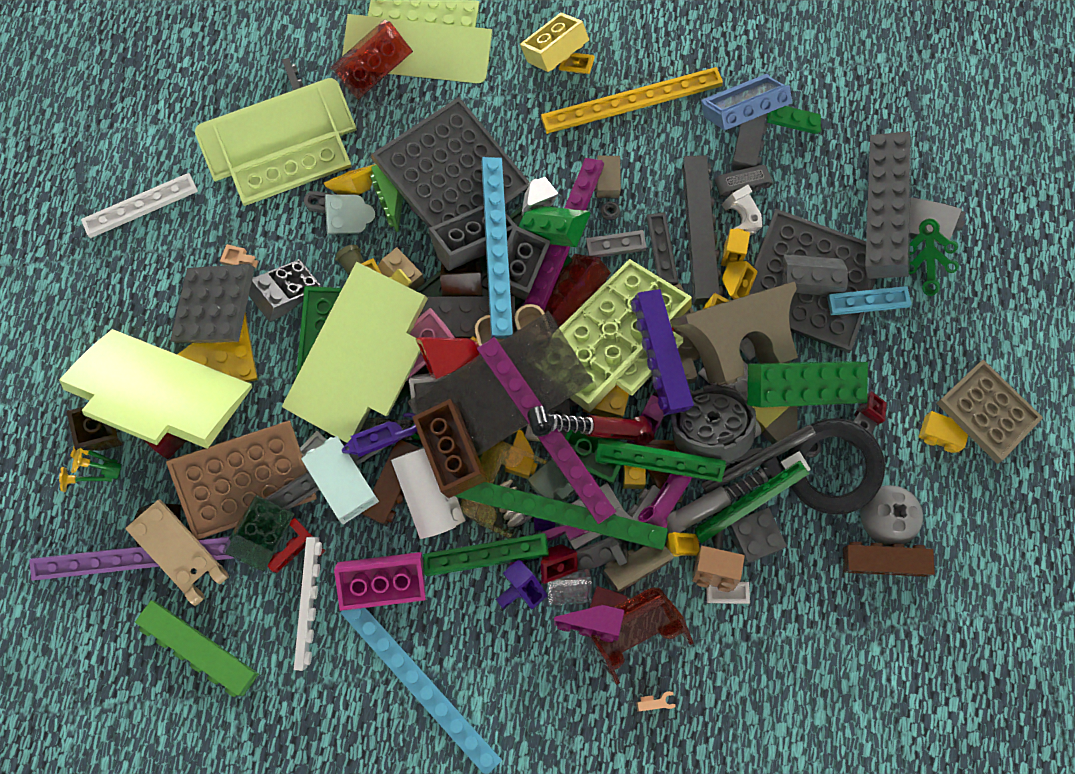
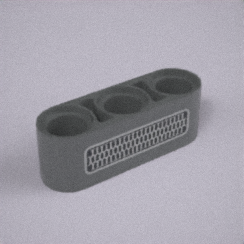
(755, 177)

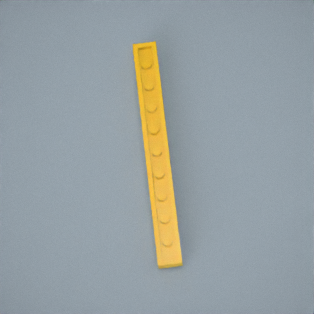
(631, 100)

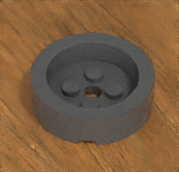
(722, 438)

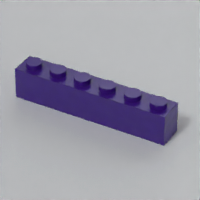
(662, 352)

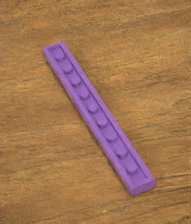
(108, 561)

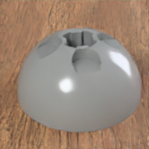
(883, 521)

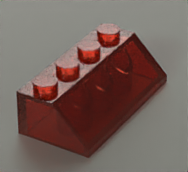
(371, 59)
(576, 286)

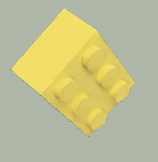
(554, 42)

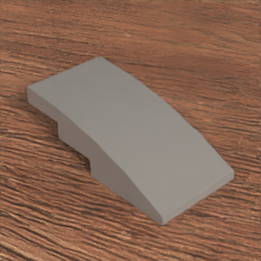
(944, 214)

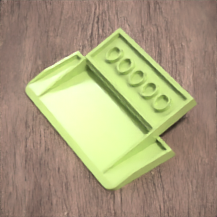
(437, 31)
(279, 141)

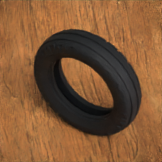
(873, 474)

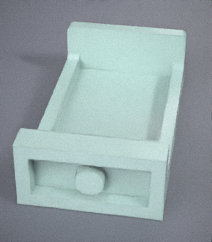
(339, 480)

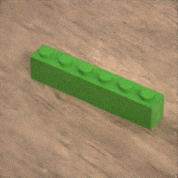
(196, 648)

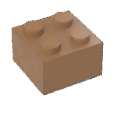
(718, 569)

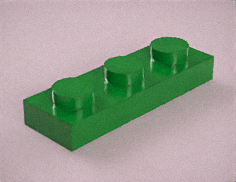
(795, 119)

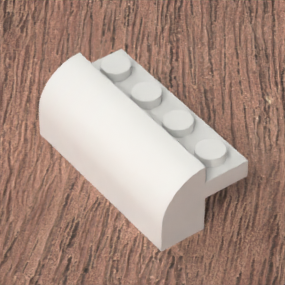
(429, 508)

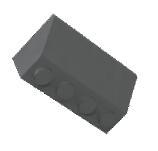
(462, 238)

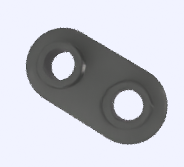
(316, 196)

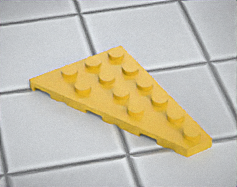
(226, 357)

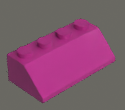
(380, 581)

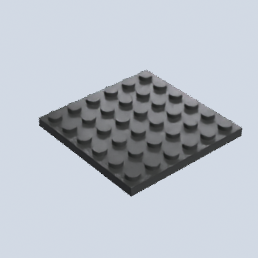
(441, 165)
(808, 312)

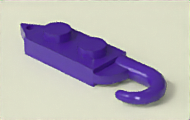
(378, 437)

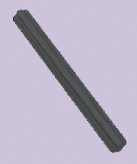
(761, 457)

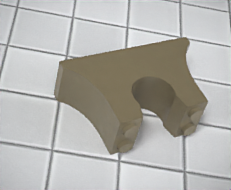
(720, 328)

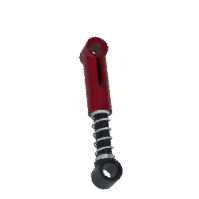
(634, 429)

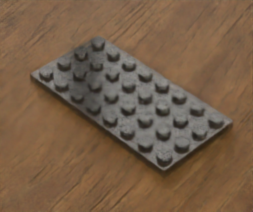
(487, 410)

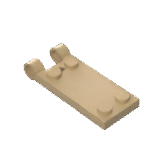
(175, 550)

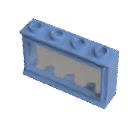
(746, 101)

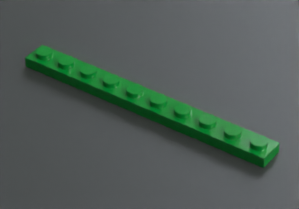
(566, 514)

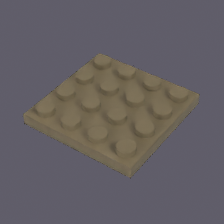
(990, 411)

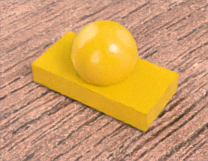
(683, 544)

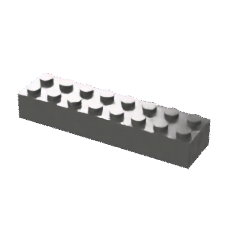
(889, 206)

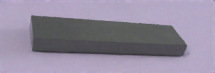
(662, 247)

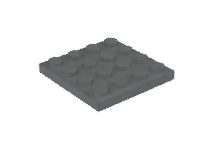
(212, 304)

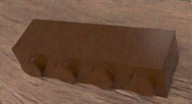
(388, 488)
(888, 560)

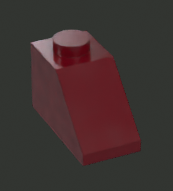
(559, 563)

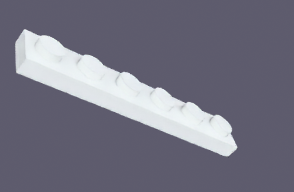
(139, 205)
(307, 612)

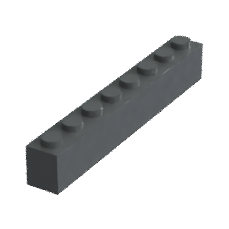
(700, 229)

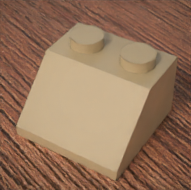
(397, 260)

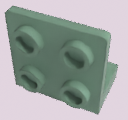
(551, 483)

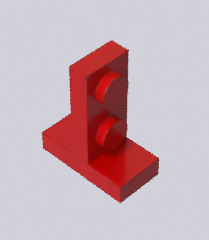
(293, 547)

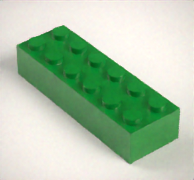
(807, 383)

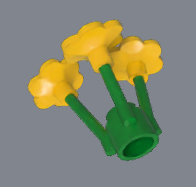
(110, 469)

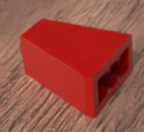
(446, 354)

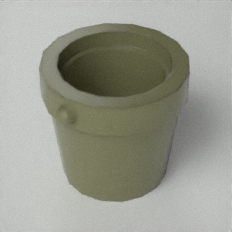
(348, 257)

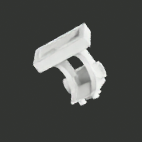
(743, 203)

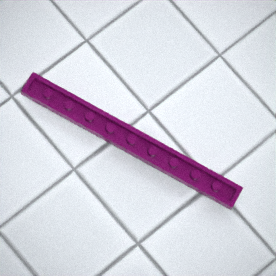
(556, 254)
(554, 442)

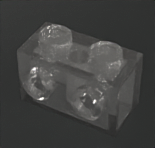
(571, 589)

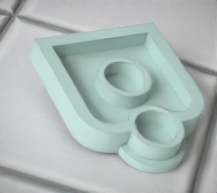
(347, 214)

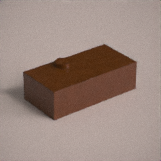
(449, 448)

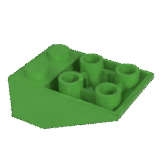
(389, 197)

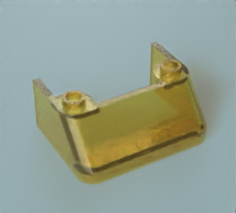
(491, 460)

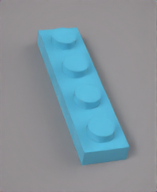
(869, 300)

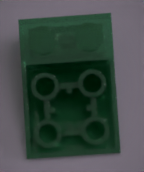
(258, 533)

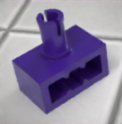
(522, 585)

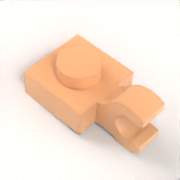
(236, 255)
(649, 703)

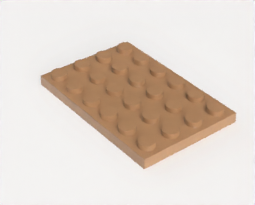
(223, 480)

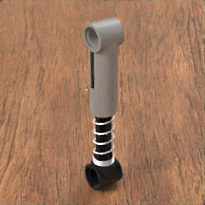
(721, 498)

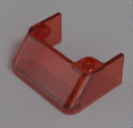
(643, 618)

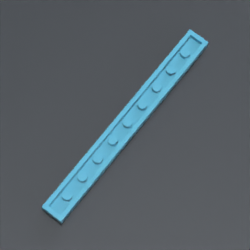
(496, 248)
(423, 689)

